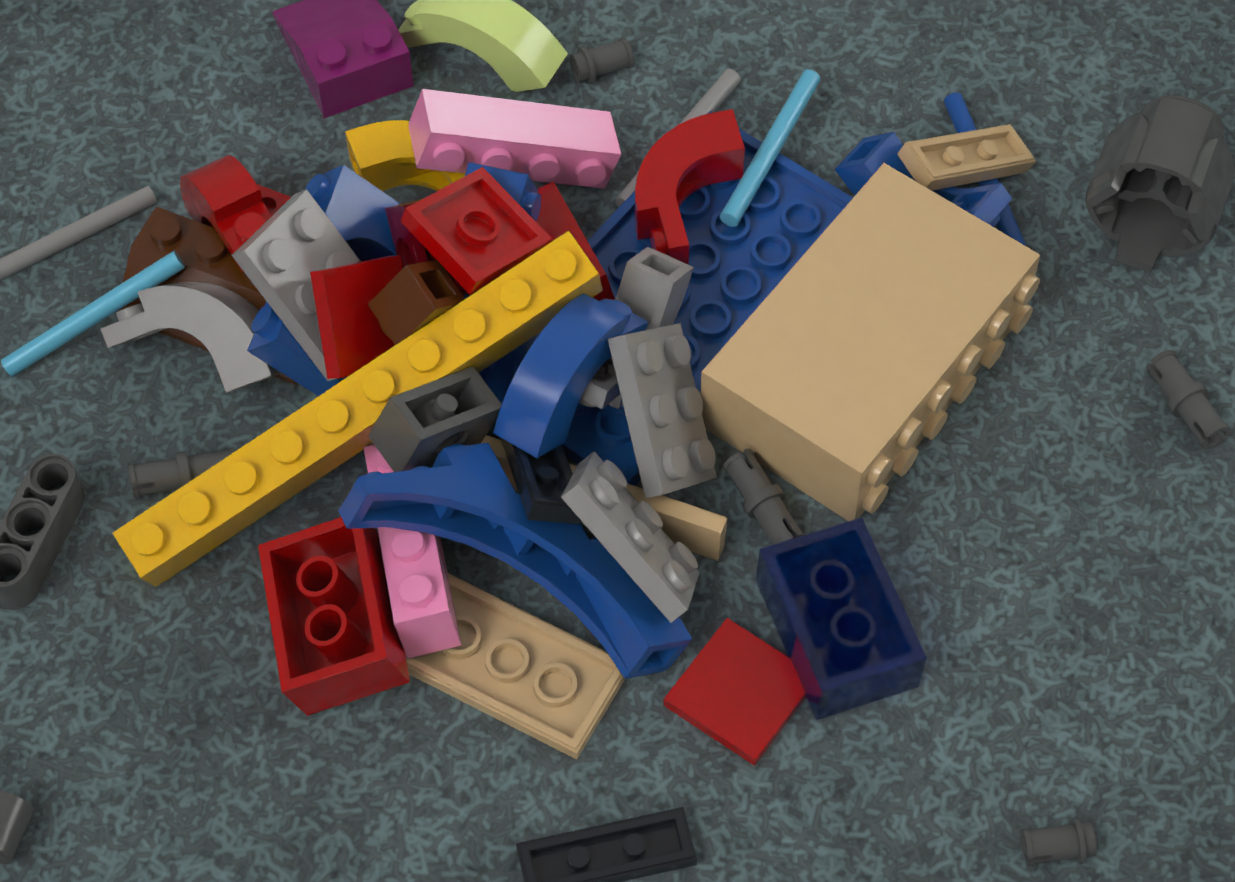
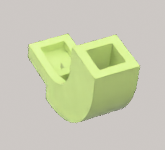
(495, 30)

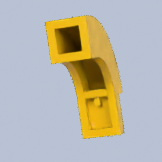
(386, 157)

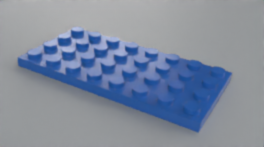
(728, 282)

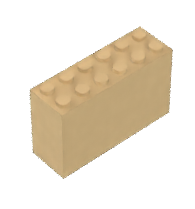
(869, 342)

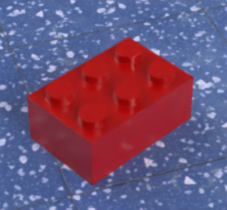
(331, 616)

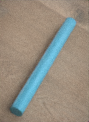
(770, 148)
(92, 314)

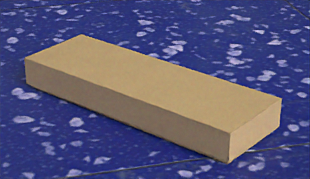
(966, 157)

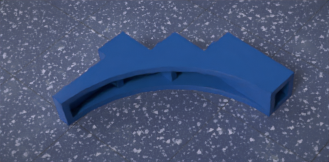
(474, 503)

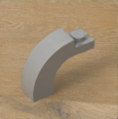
(654, 291)
(208, 313)

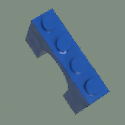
(361, 219)

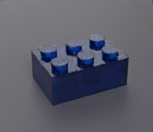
(840, 618)

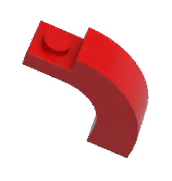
(679, 163)
(225, 199)

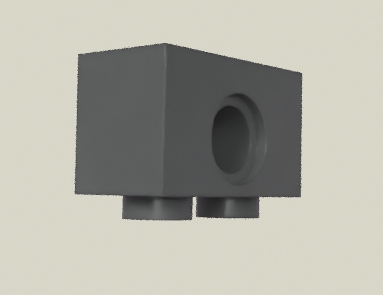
(434, 416)

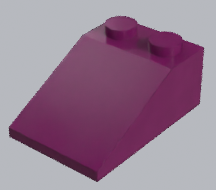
(345, 51)

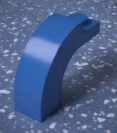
(873, 151)
(557, 371)

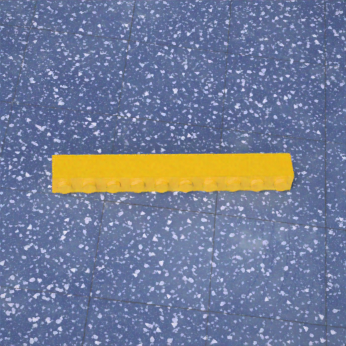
(340, 419)

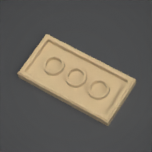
(522, 671)

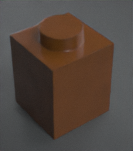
(414, 299)

